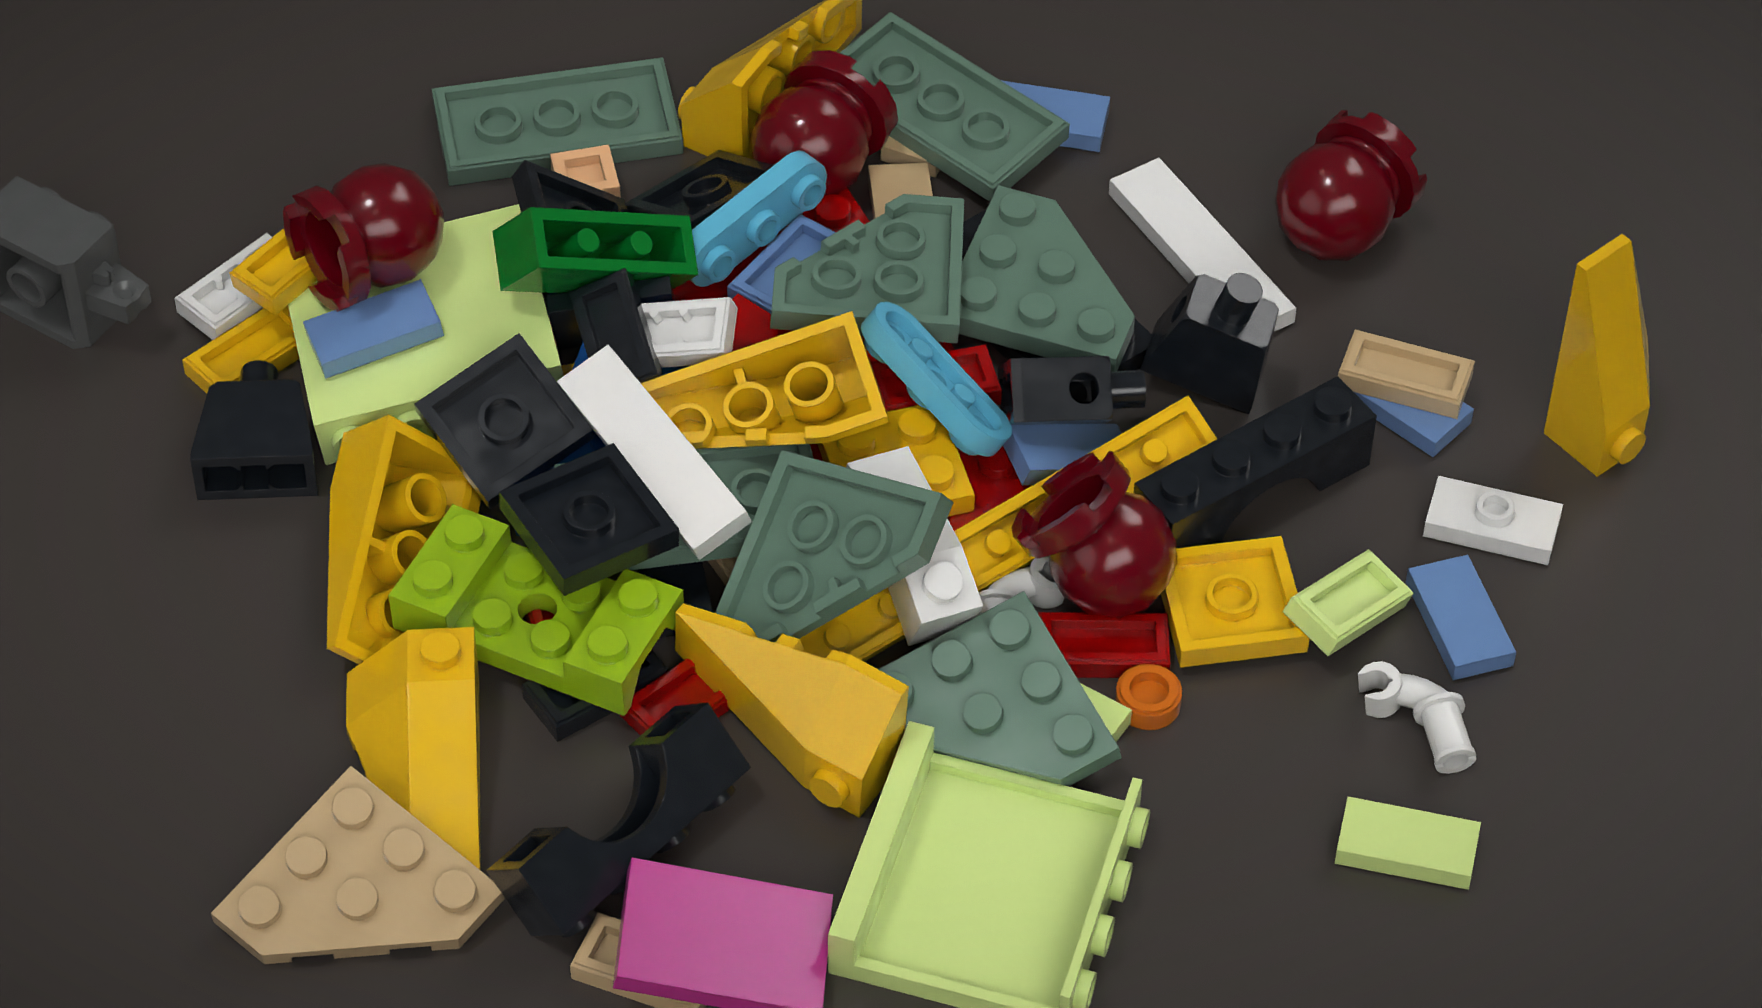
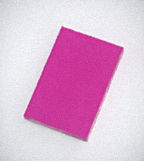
(721, 939)

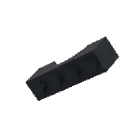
(1310, 437)
(679, 770)

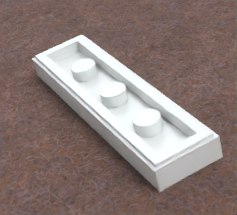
(1187, 231)
(656, 449)

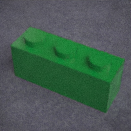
(571, 248)

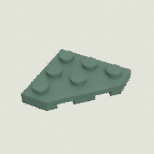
(897, 258)
(1039, 285)
(827, 544)
(1006, 697)

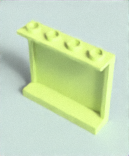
(474, 323)
(984, 884)

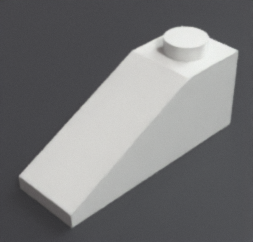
(944, 590)

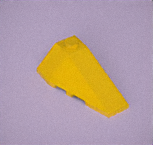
(731, 95)
(1602, 364)
(777, 392)
(383, 507)
(821, 717)
(419, 729)

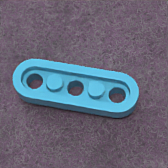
(756, 215)
(935, 380)

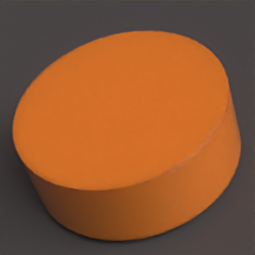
(1151, 694)

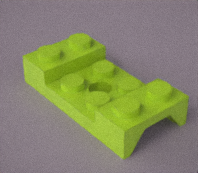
(484, 581)

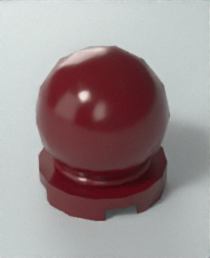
(827, 115)
(1348, 187)
(368, 231)
(1102, 543)

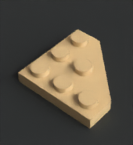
(356, 884)

